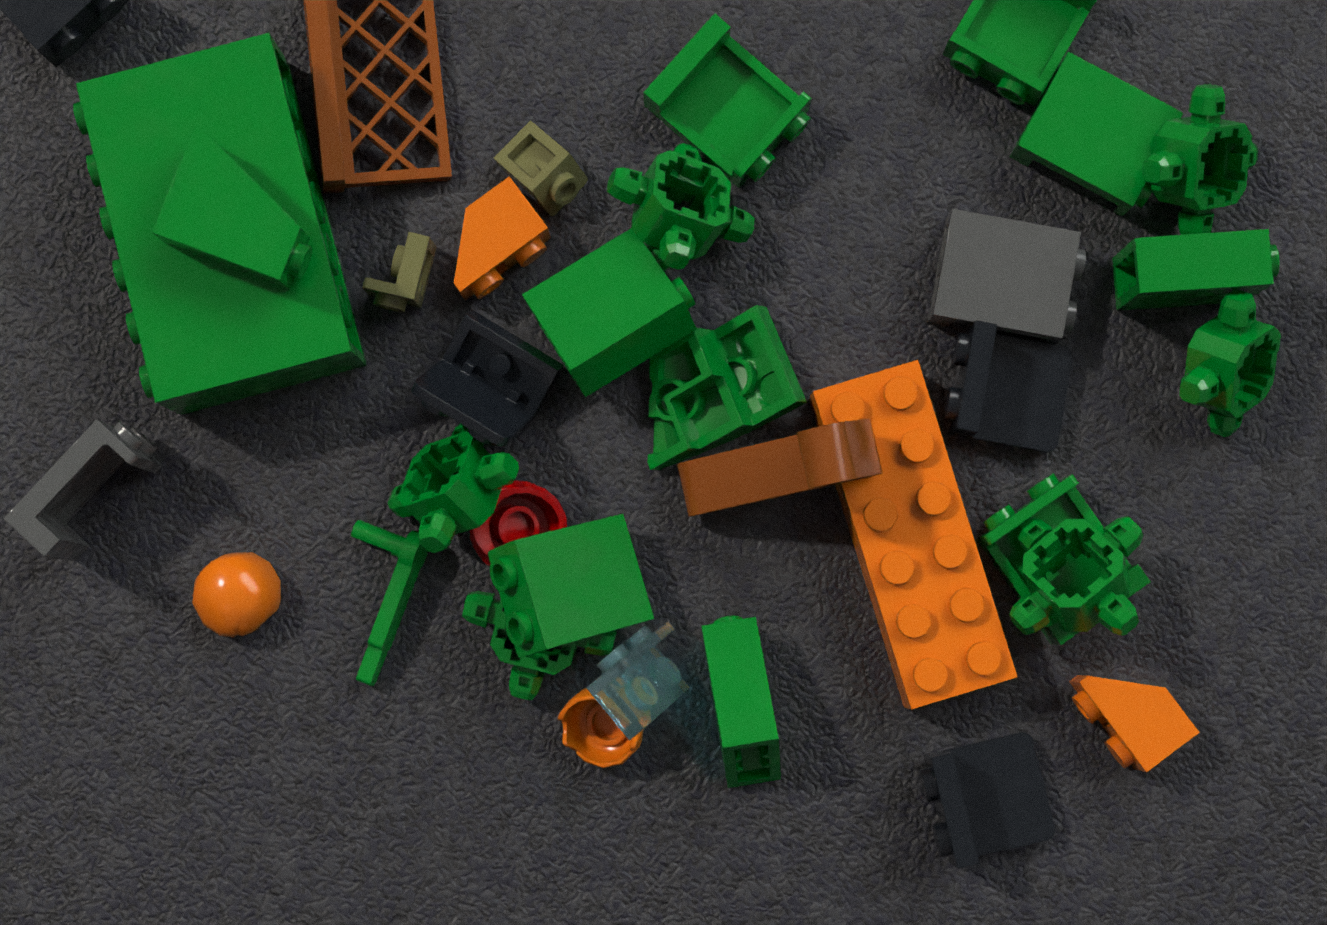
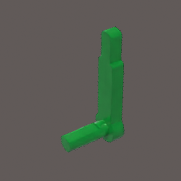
(410, 560)

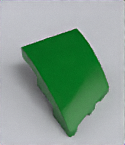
(719, 387)

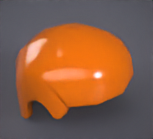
(236, 593)
(594, 733)

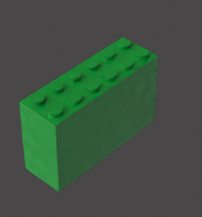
(199, 323)

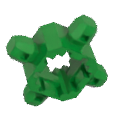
(1201, 161)
(692, 230)
(1230, 363)
(452, 487)
(1105, 598)
(528, 673)

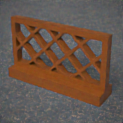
(331, 96)

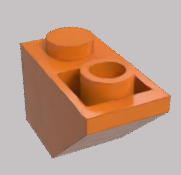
(496, 235)
(1138, 717)

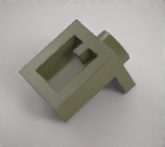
(542, 168)
(412, 268)

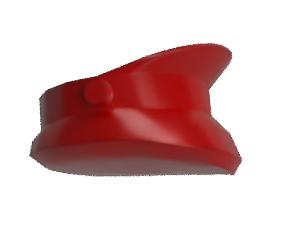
(519, 513)

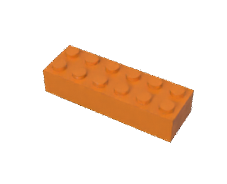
(917, 542)

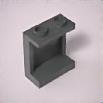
(1007, 275)
(72, 481)

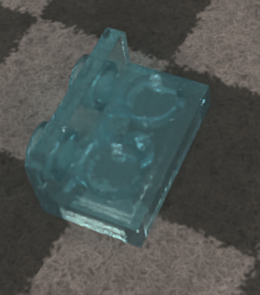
(638, 681)

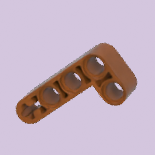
(780, 467)

